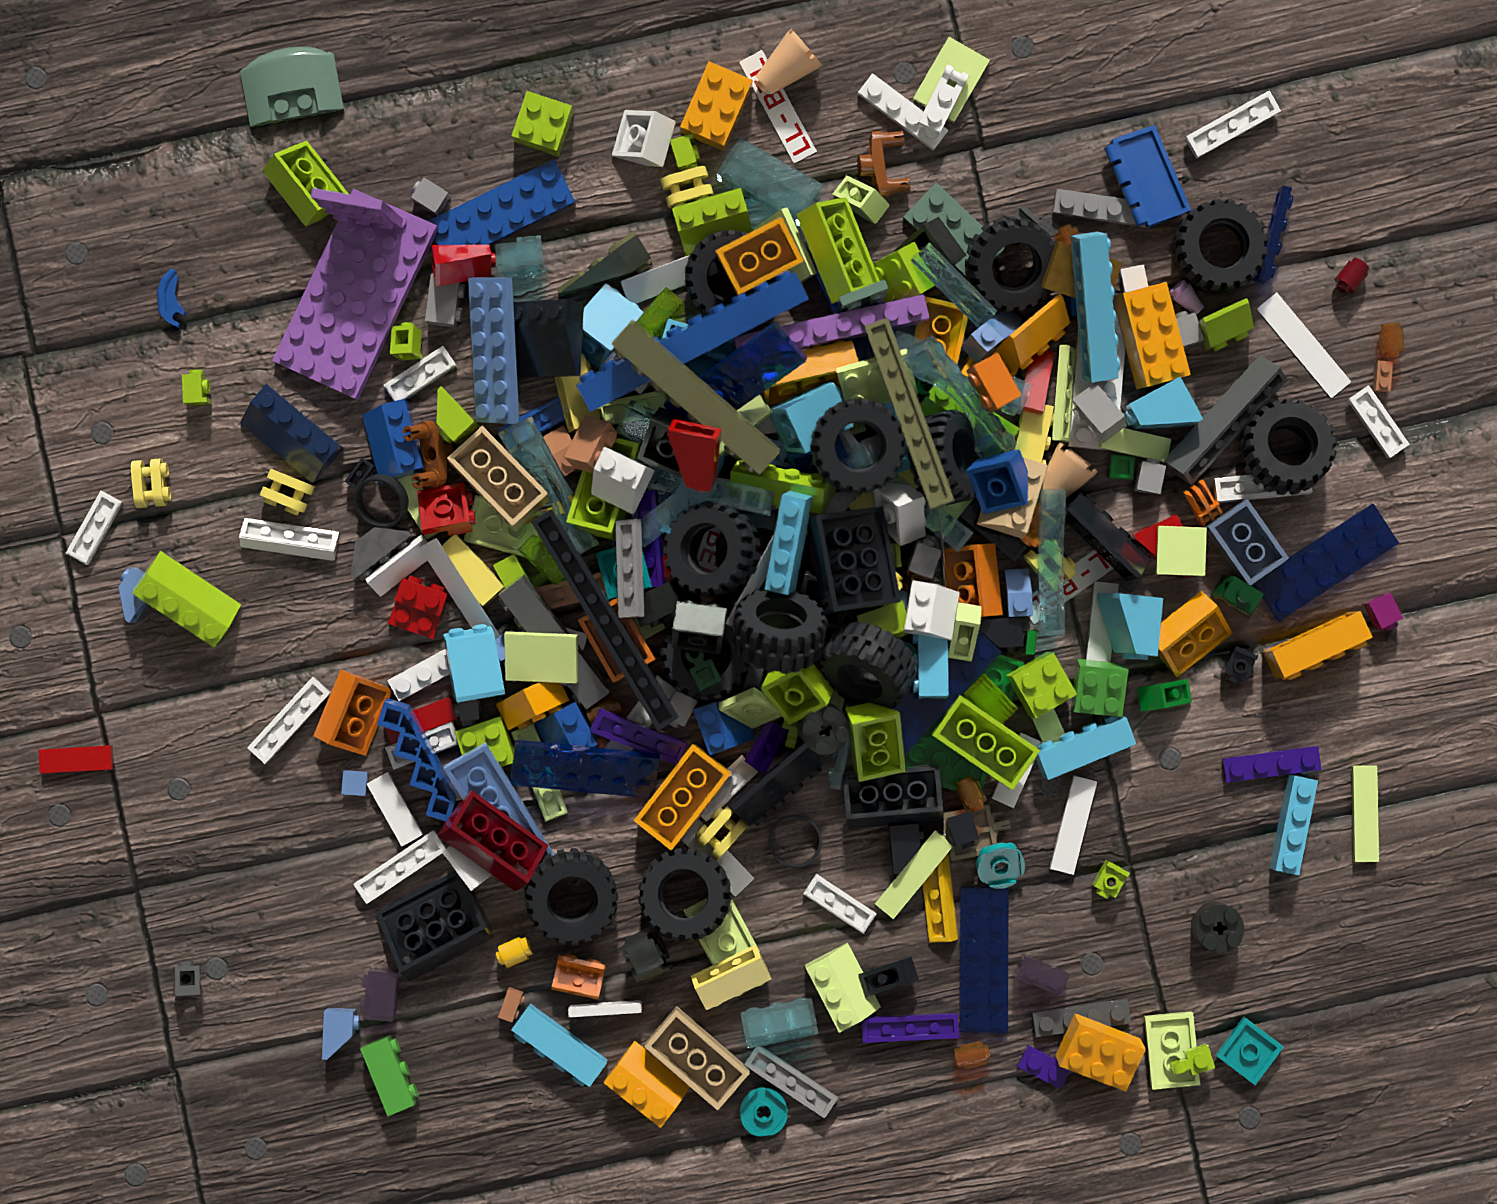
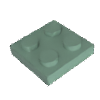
(854, 300)

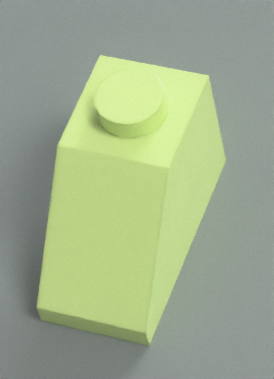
(862, 199)
(965, 632)

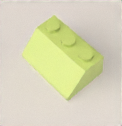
(840, 987)

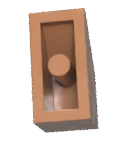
(559, 442)

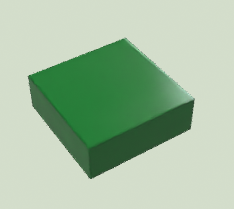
(1121, 467)
(1031, 642)

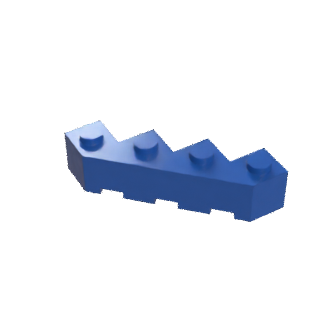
(415, 746)

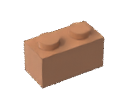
(1382, 376)
(510, 1005)

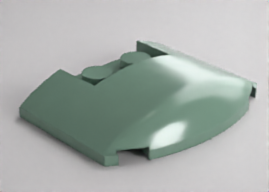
(291, 85)

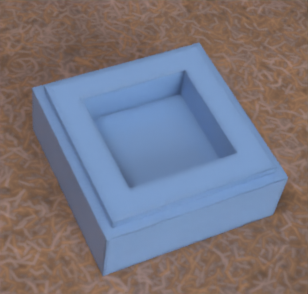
(354, 783)

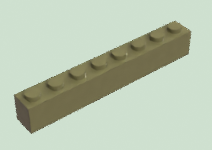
(694, 396)

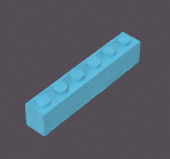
(1095, 306)

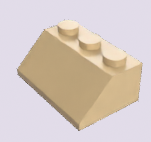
(1017, 520)

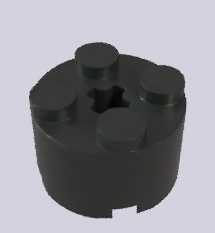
(829, 740)
(1228, 936)
(647, 955)

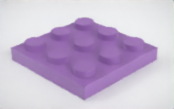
(359, 208)

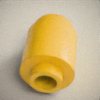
(514, 952)

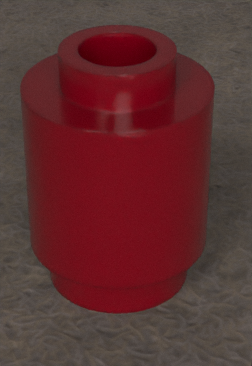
(1351, 276)

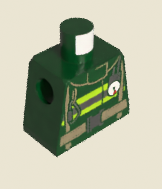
(1237, 595)

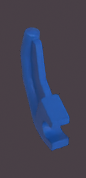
(167, 301)

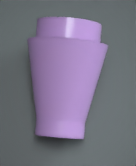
(1186, 296)

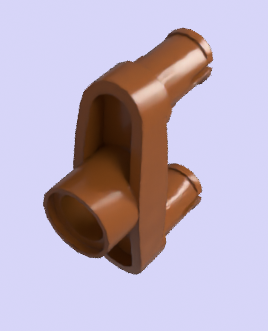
(874, 164)
(433, 452)

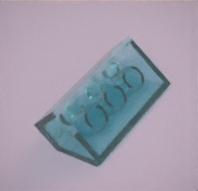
(768, 179)

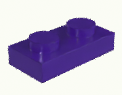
(766, 746)
(1043, 1066)

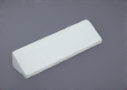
(652, 282)
(289, 539)

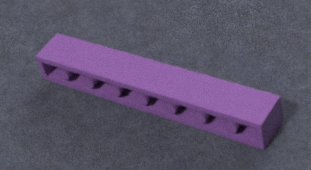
(850, 323)

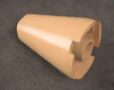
(787, 64)
(1066, 471)

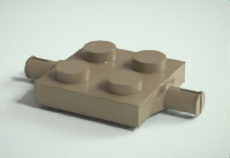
(986, 830)

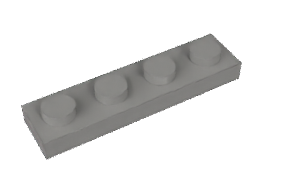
(1093, 207)
(629, 568)
(791, 1081)

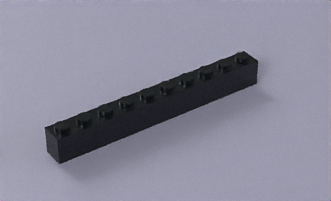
(605, 619)

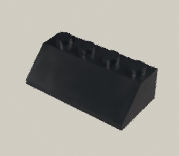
(894, 799)

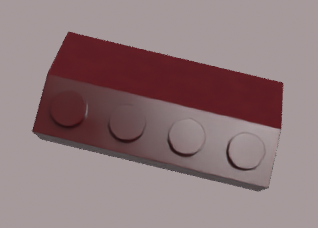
(493, 841)

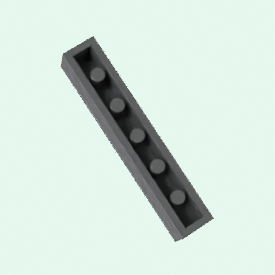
(1225, 420)
(536, 617)

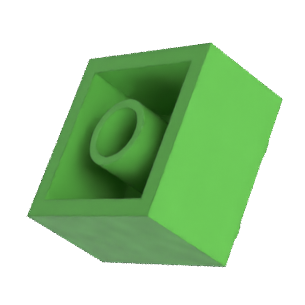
(1099, 687)

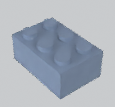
(1246, 543)

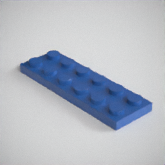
(505, 208)

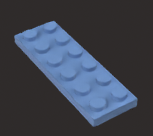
(493, 350)
(483, 774)

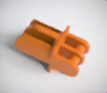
(1203, 503)

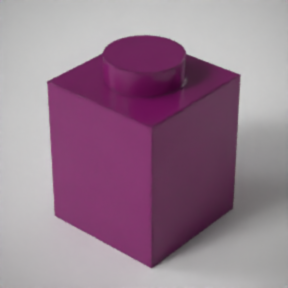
(1383, 612)

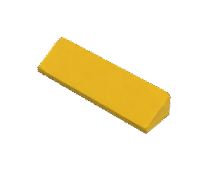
(940, 904)

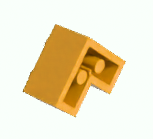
(532, 704)

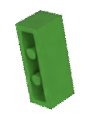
(390, 1074)

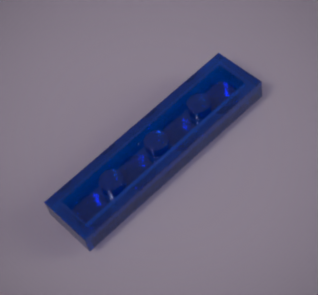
(1276, 225)

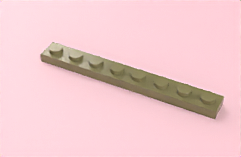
(909, 413)

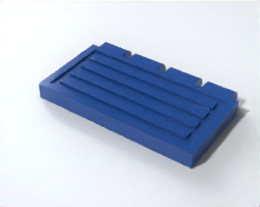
(1149, 177)

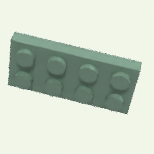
(957, 220)

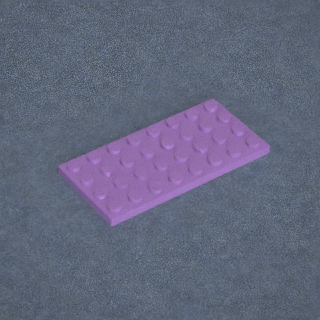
(354, 300)

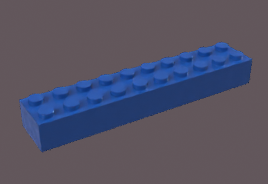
(698, 336)

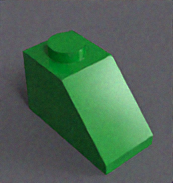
(1164, 695)

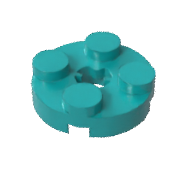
(995, 854)
(765, 1125)

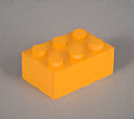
(716, 106)
(759, 256)
(1100, 1052)

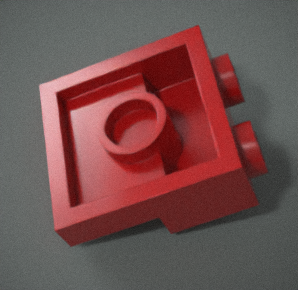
(446, 509)
(418, 607)

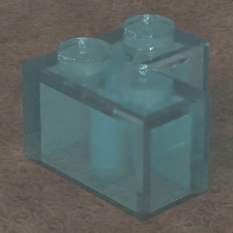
(521, 257)

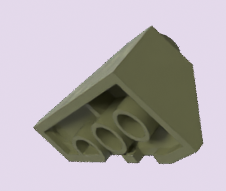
(623, 261)

